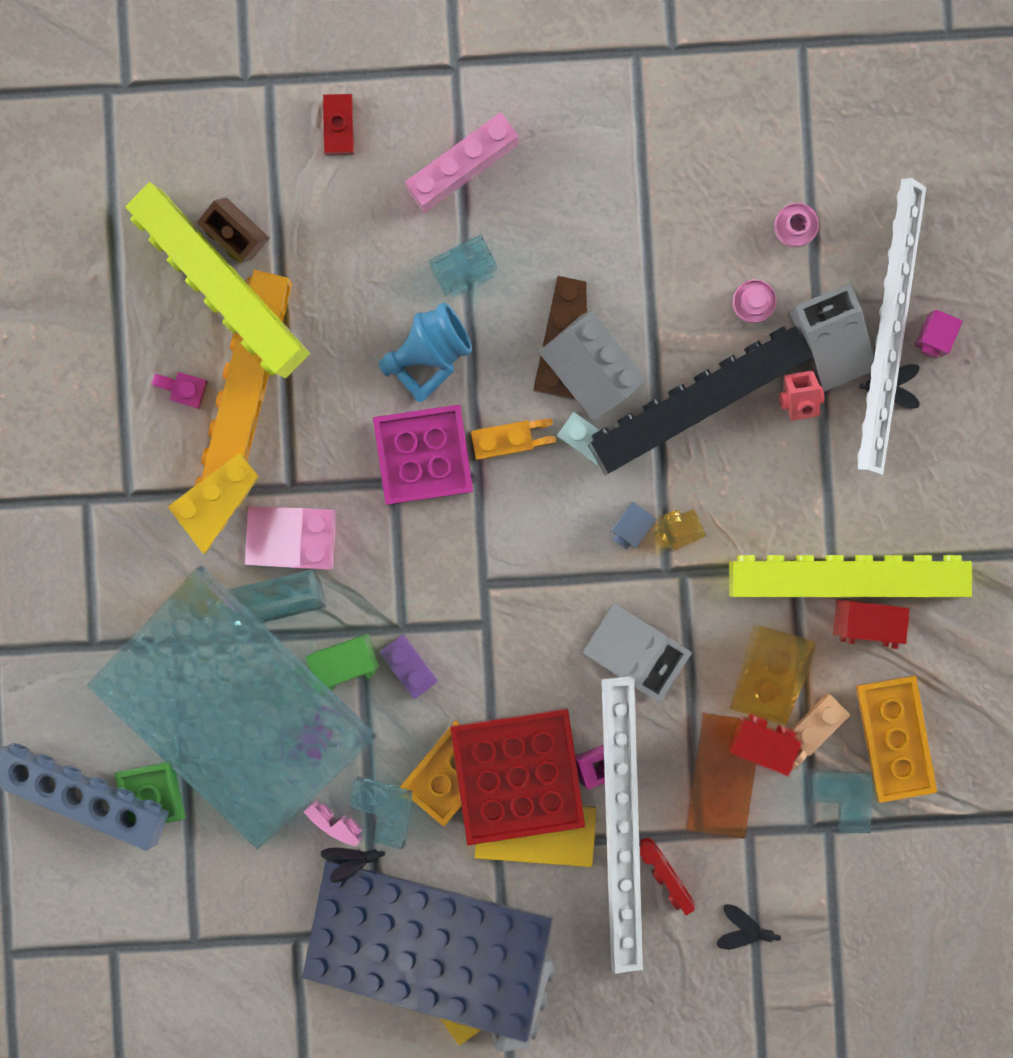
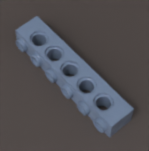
(89, 811)

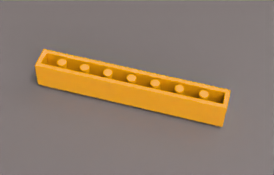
(244, 385)

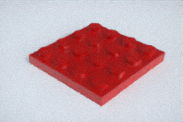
(517, 776)

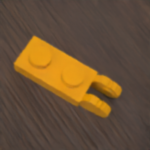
(509, 438)

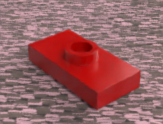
(338, 124)

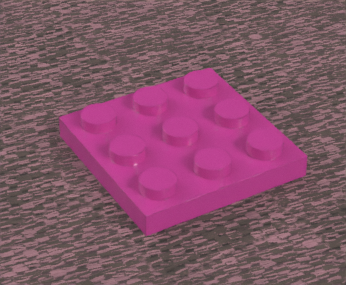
(423, 454)

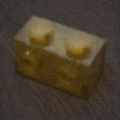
(678, 530)

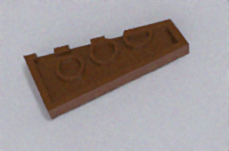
(567, 305)

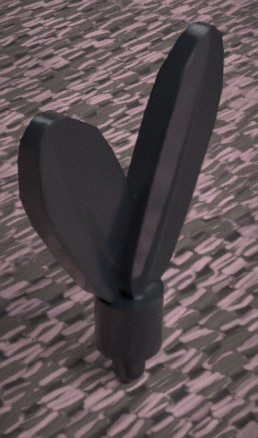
(902, 397)
(352, 861)
(749, 932)

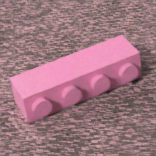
(462, 162)

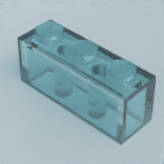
(282, 596)

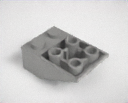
(835, 336)
(637, 651)

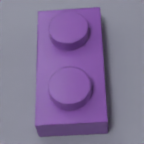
(408, 666)

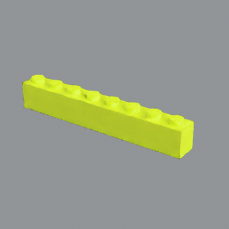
(217, 280)
(850, 578)

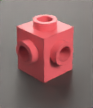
(801, 395)

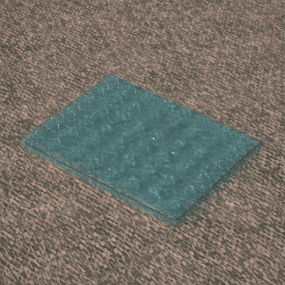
(230, 708)

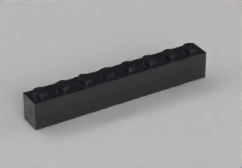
(699, 400)

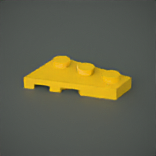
(212, 502)

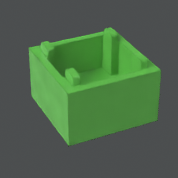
(344, 661)

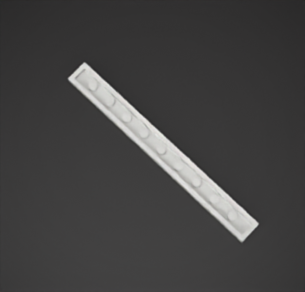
(891, 327)
(622, 824)

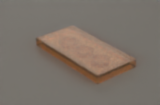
(720, 781)

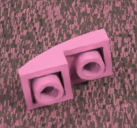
(343, 829)

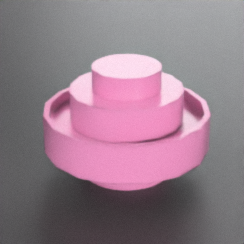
(796, 225)
(754, 301)

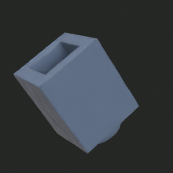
(632, 526)

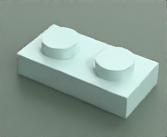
(578, 434)

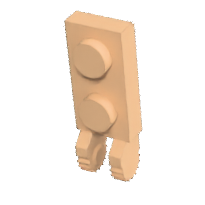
(818, 726)

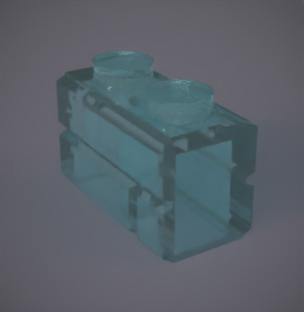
(463, 266)

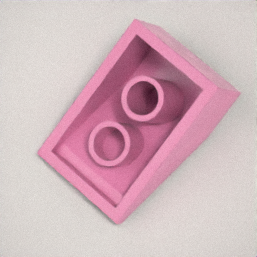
(290, 537)

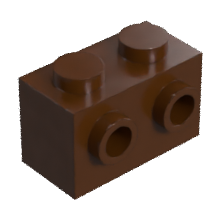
(232, 230)

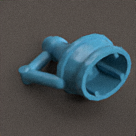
(435, 341)

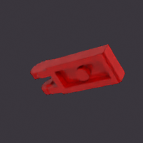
(664, 873)

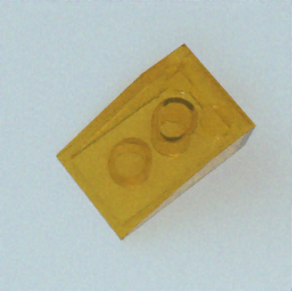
(772, 674)

